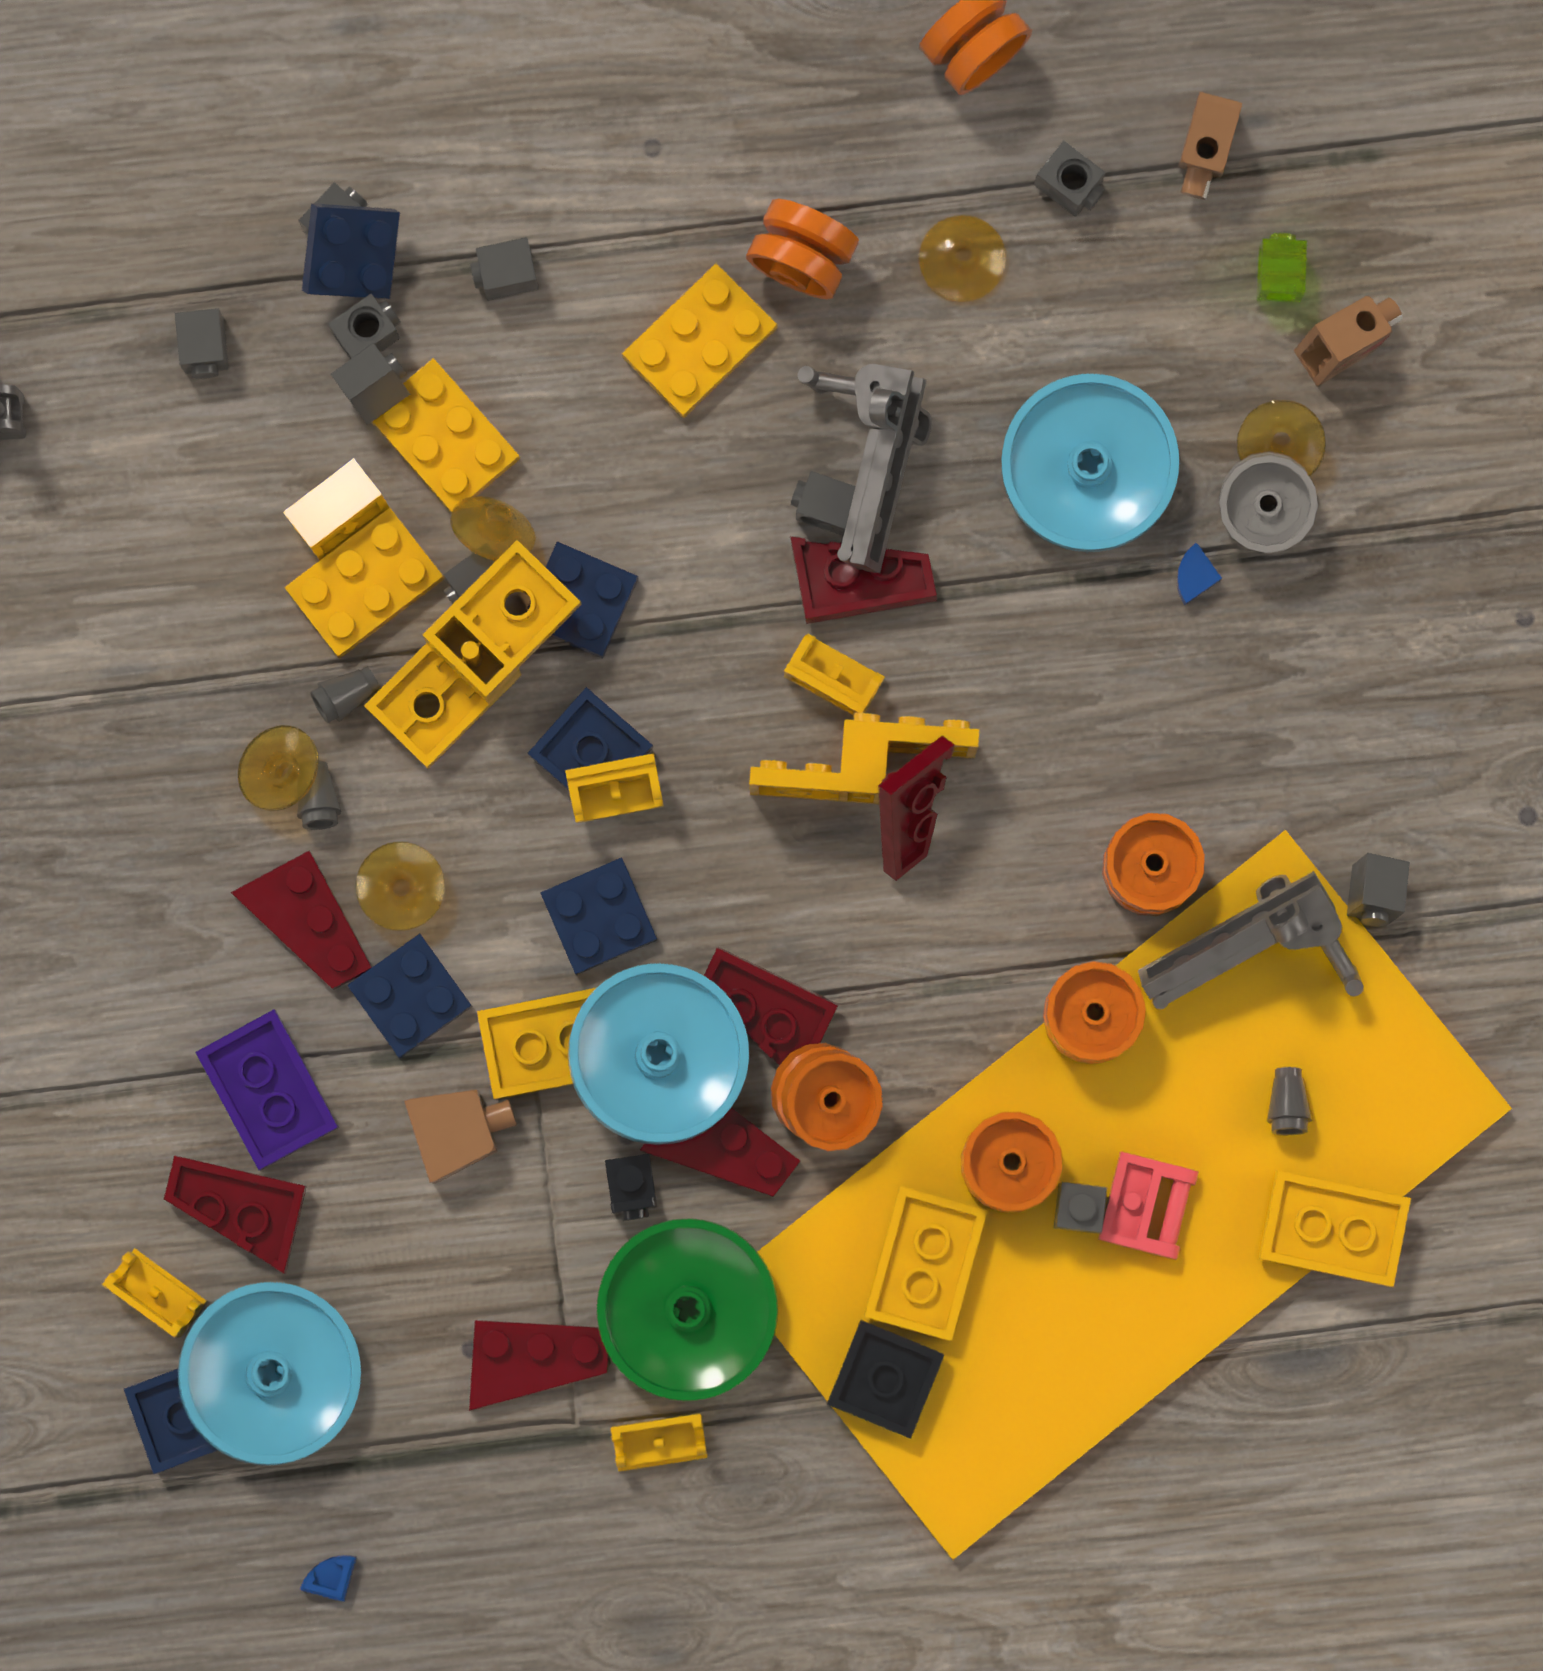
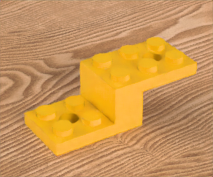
(472, 654)
(862, 759)

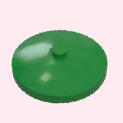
(687, 1309)

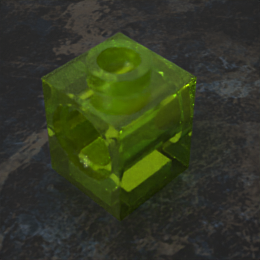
(1281, 268)

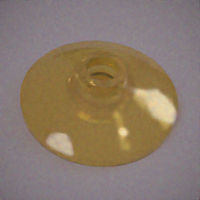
(959, 279)
(1287, 416)
(490, 526)
(267, 759)
(395, 863)

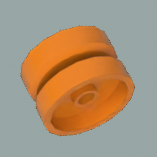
(974, 42)
(802, 248)
(1147, 890)
(1112, 993)
(848, 1110)
(1036, 1172)

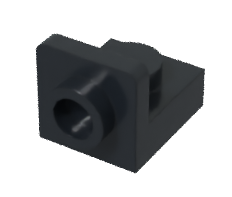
(631, 1186)

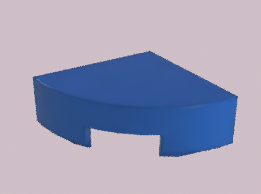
(1195, 574)
(330, 1577)

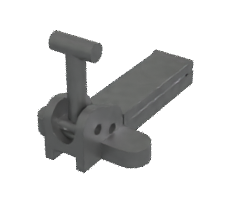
(891, 405)
(1288, 913)

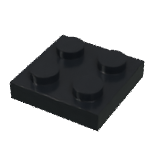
(885, 1379)

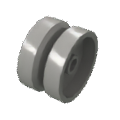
(1261, 476)

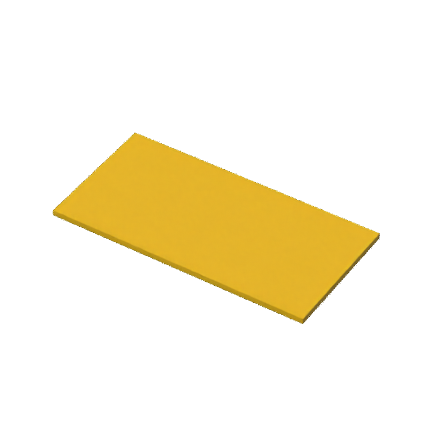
(1083, 1332)

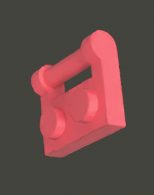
(1133, 1202)

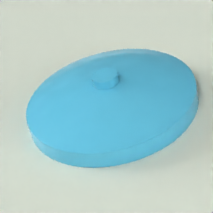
(1090, 462)
(658, 1053)
(269, 1373)

